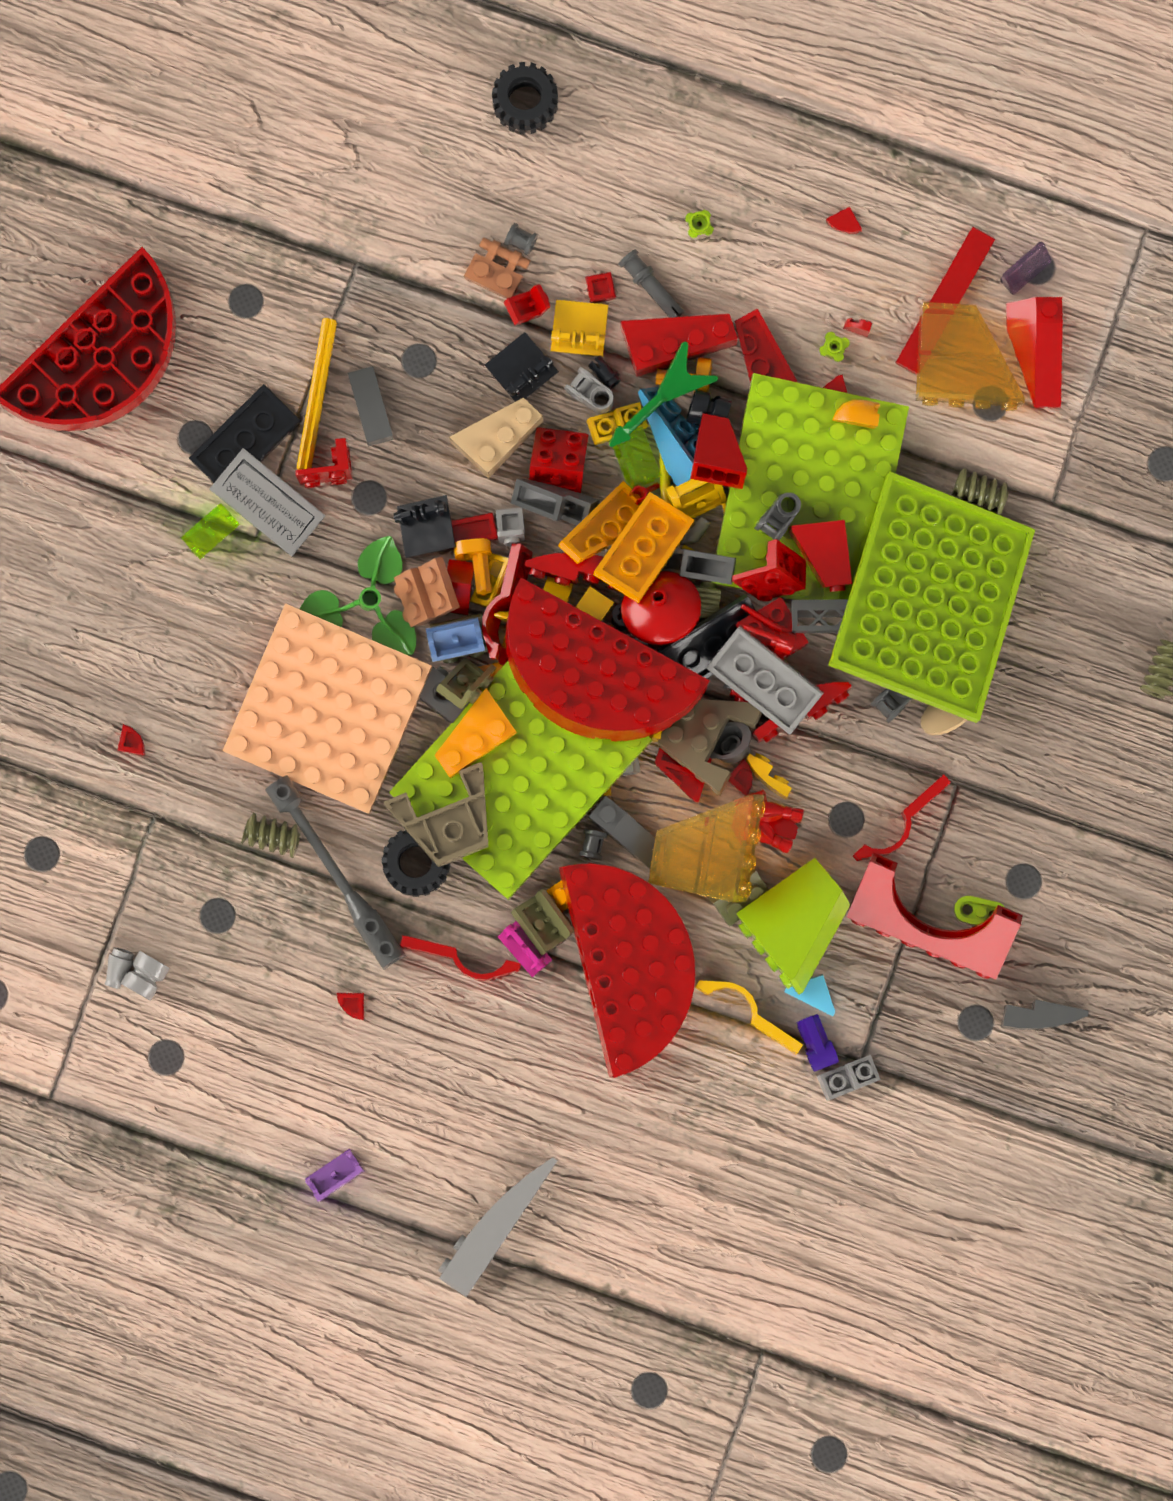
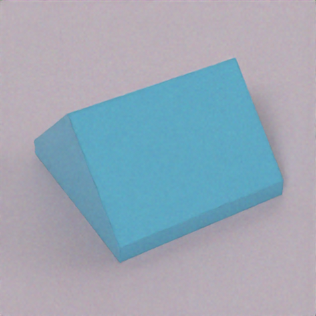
(815, 994)

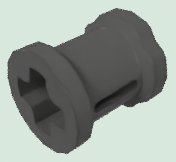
(521, 239)
(593, 844)

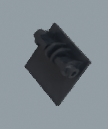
(521, 368)
(425, 526)

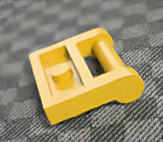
(697, 501)

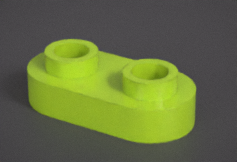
(980, 909)

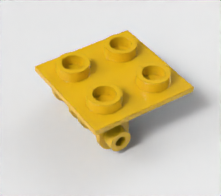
(579, 328)

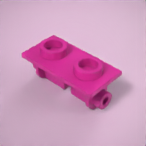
(523, 949)

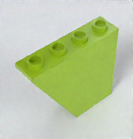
(796, 922)

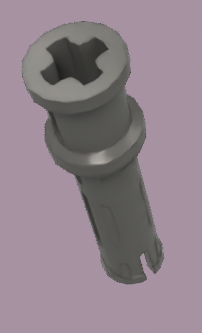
(644, 275)

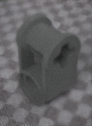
(777, 517)
(894, 700)

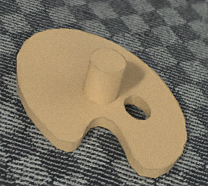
(938, 722)

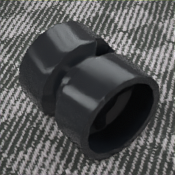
(703, 403)

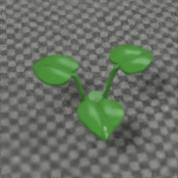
(380, 563)

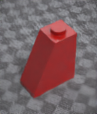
(718, 454)
(825, 551)

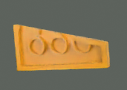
(602, 525)

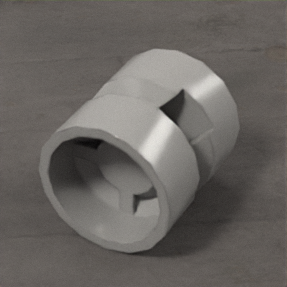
(145, 975)

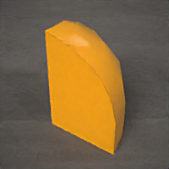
(858, 413)

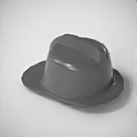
(733, 743)

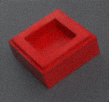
(600, 287)

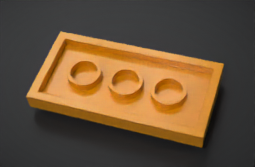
(644, 547)

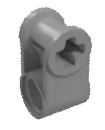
(587, 388)

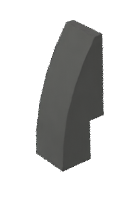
(370, 406)
(552, 501)
(701, 565)
(1042, 1016)

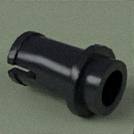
(605, 373)

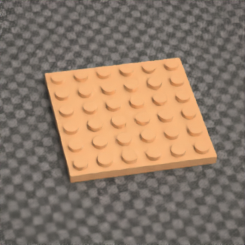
(327, 708)

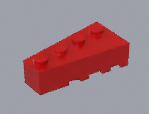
(656, 341)

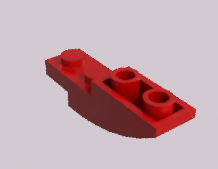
(564, 568)
(832, 692)

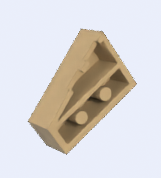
(498, 436)

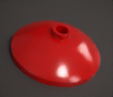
(664, 619)

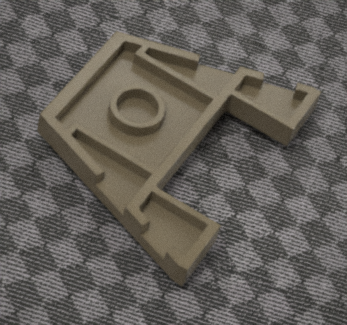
(697, 733)
(453, 829)

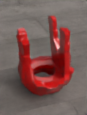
(779, 824)

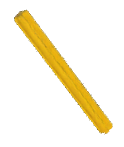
(316, 393)

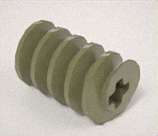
(981, 491)
(1161, 672)
(271, 835)

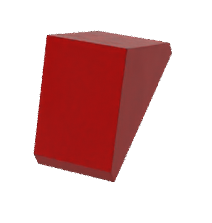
(461, 577)

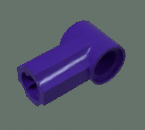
(819, 1049)

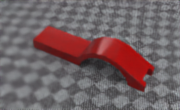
(501, 603)
(909, 812)
(509, 967)

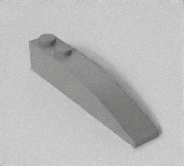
(490, 1232)

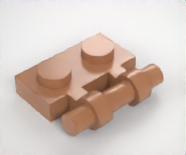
(494, 276)

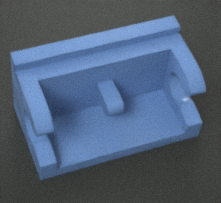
(455, 639)

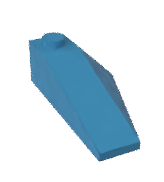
(673, 436)

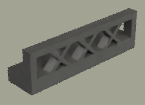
(817, 609)

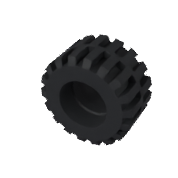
(520, 77)
(398, 879)

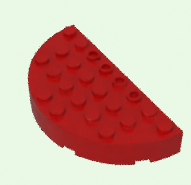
(101, 356)
(591, 673)
(632, 961)

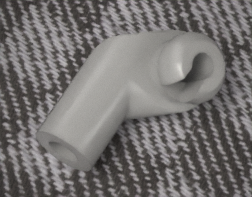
(696, 532)

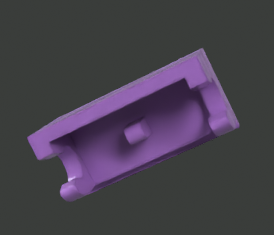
(334, 1175)

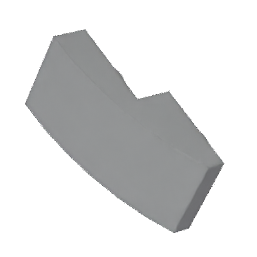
(848, 1077)

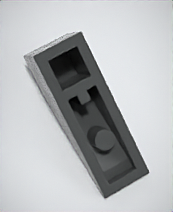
(624, 830)

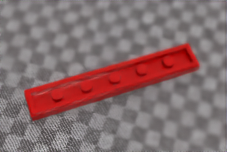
(951, 287)

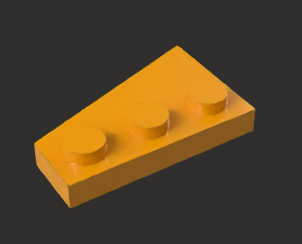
(475, 736)

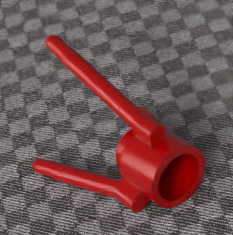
(781, 640)

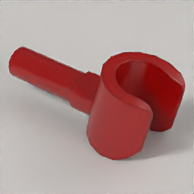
(643, 492)

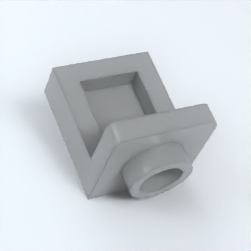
(510, 526)

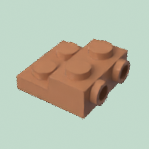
(426, 593)

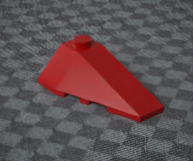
(1036, 335)

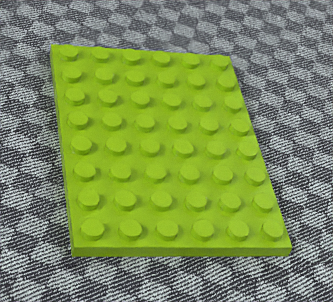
(825, 462)
(932, 597)
(533, 785)

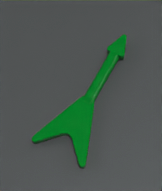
(675, 384)

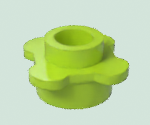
(703, 217)
(836, 354)

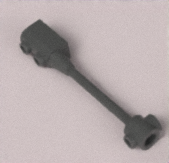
(365, 918)

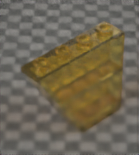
(961, 360)
(711, 851)

